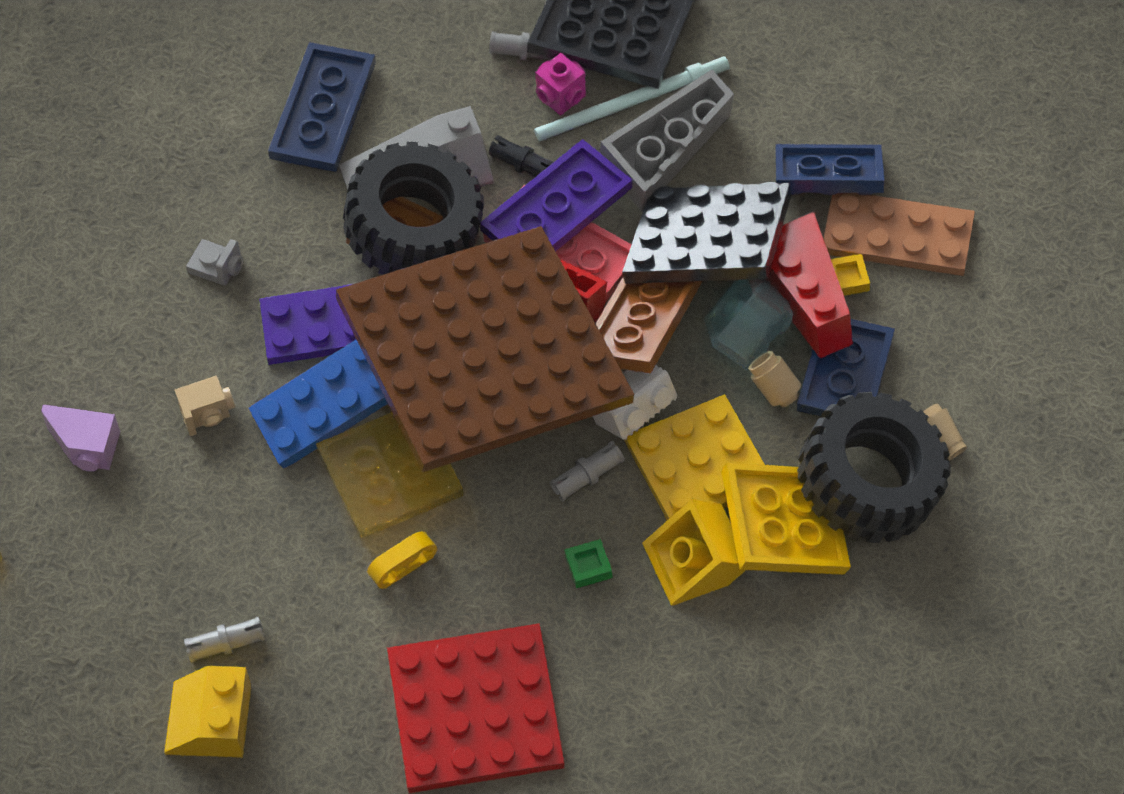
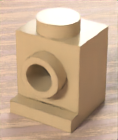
(204, 403)

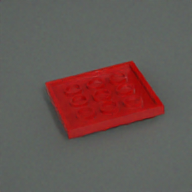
(475, 708)

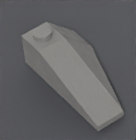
(451, 132)

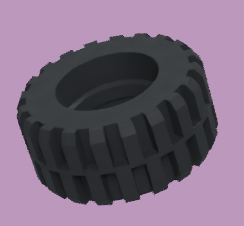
(418, 174)
(896, 433)

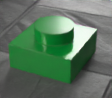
(588, 563)

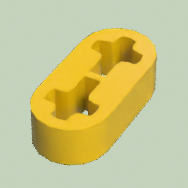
(402, 559)

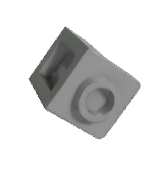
(216, 261)

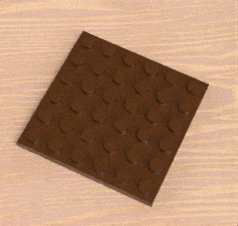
(483, 348)

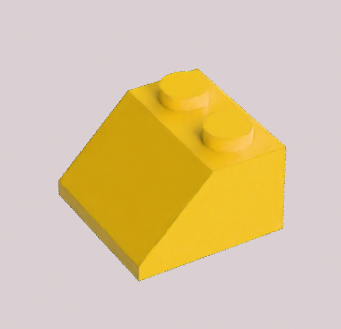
(694, 551)
(209, 713)

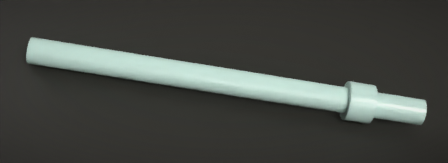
(630, 99)

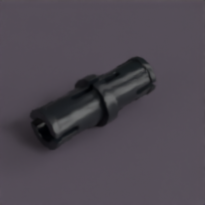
(522, 158)

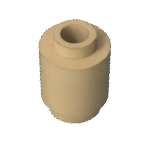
(775, 379)

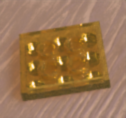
(382, 477)

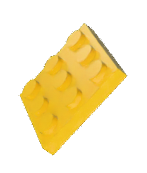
(687, 452)
(776, 524)

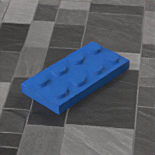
(318, 404)

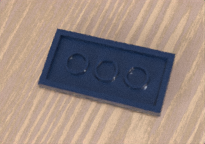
(322, 107)

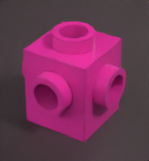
(560, 83)

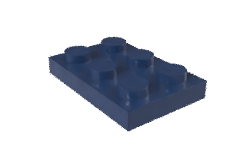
(830, 168)
(847, 370)

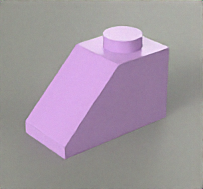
(83, 435)

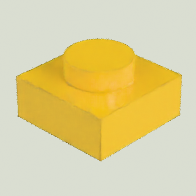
(851, 274)

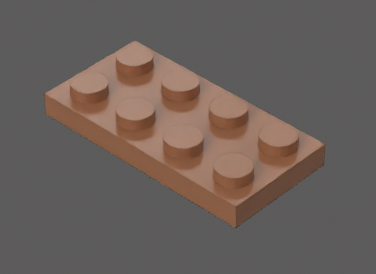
(899, 232)

